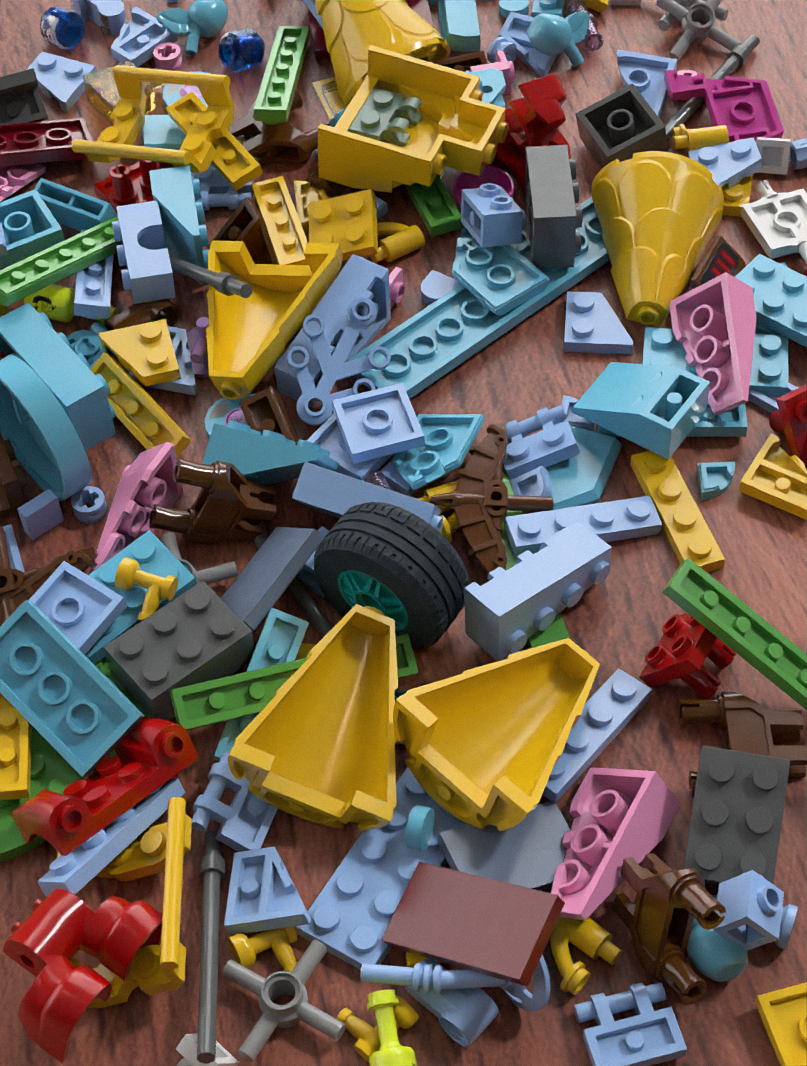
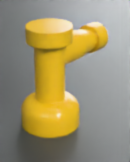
(158, 587)
(245, 948)
(367, 1036)

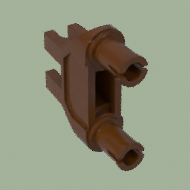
(276, 142)
(221, 506)
(749, 729)
(664, 919)

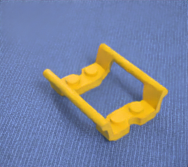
(129, 119)
(160, 849)

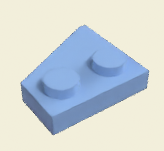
(516, 31)
(729, 160)
(594, 326)

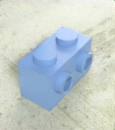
(492, 216)

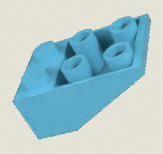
(181, 214)
(646, 404)
(266, 457)

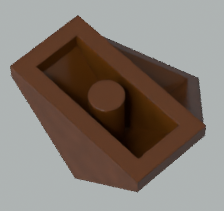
(250, 227)

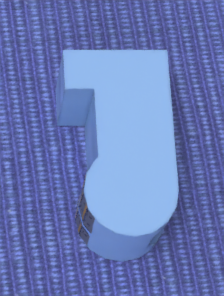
(105, 13)

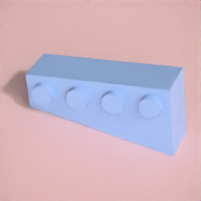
(355, 280)
(534, 590)

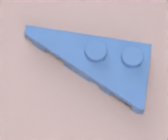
(647, 75)

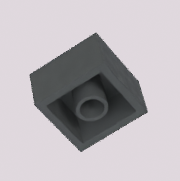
(621, 127)

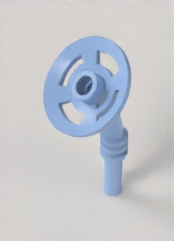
(452, 979)

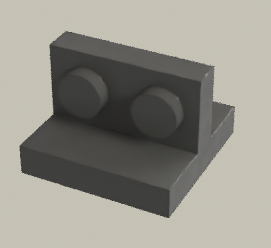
(21, 99)

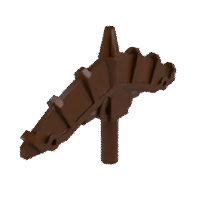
(483, 500)
(21, 586)

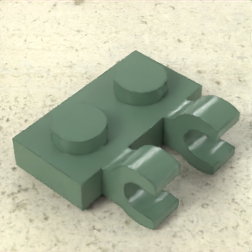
(387, 117)

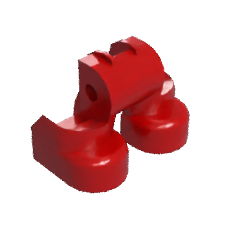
(537, 116)
(49, 942)

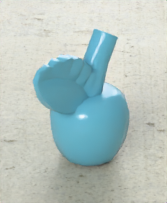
(202, 19)
(556, 34)
(714, 954)

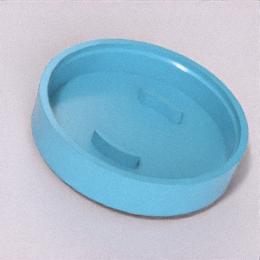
(40, 431)

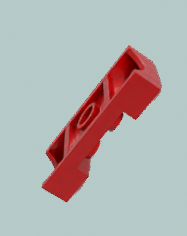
(144, 762)

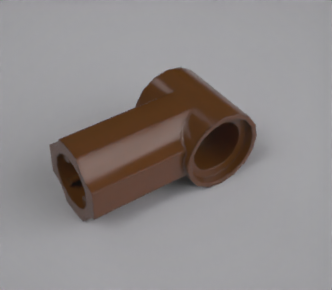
(144, 313)

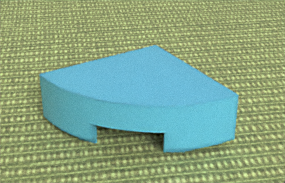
(714, 478)

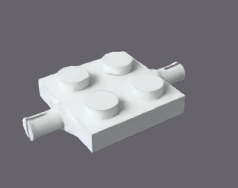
(778, 221)

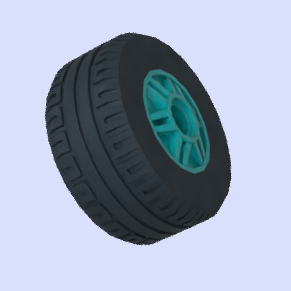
(395, 564)

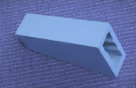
(336, 493)

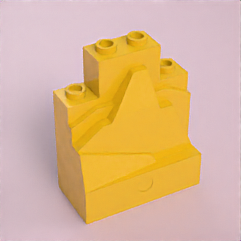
(453, 129)

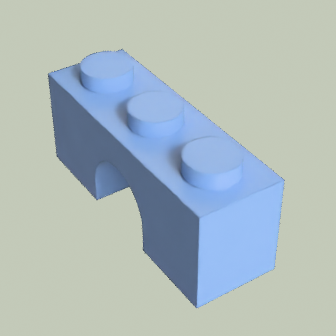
(143, 252)

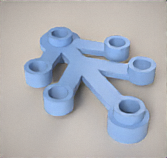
(334, 366)

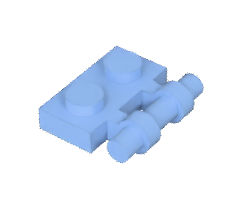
(218, 192)
(542, 448)
(244, 821)
(633, 1041)

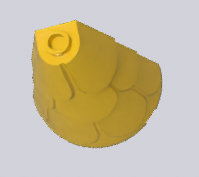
(386, 24)
(655, 227)
(253, 331)
(329, 730)
(495, 731)

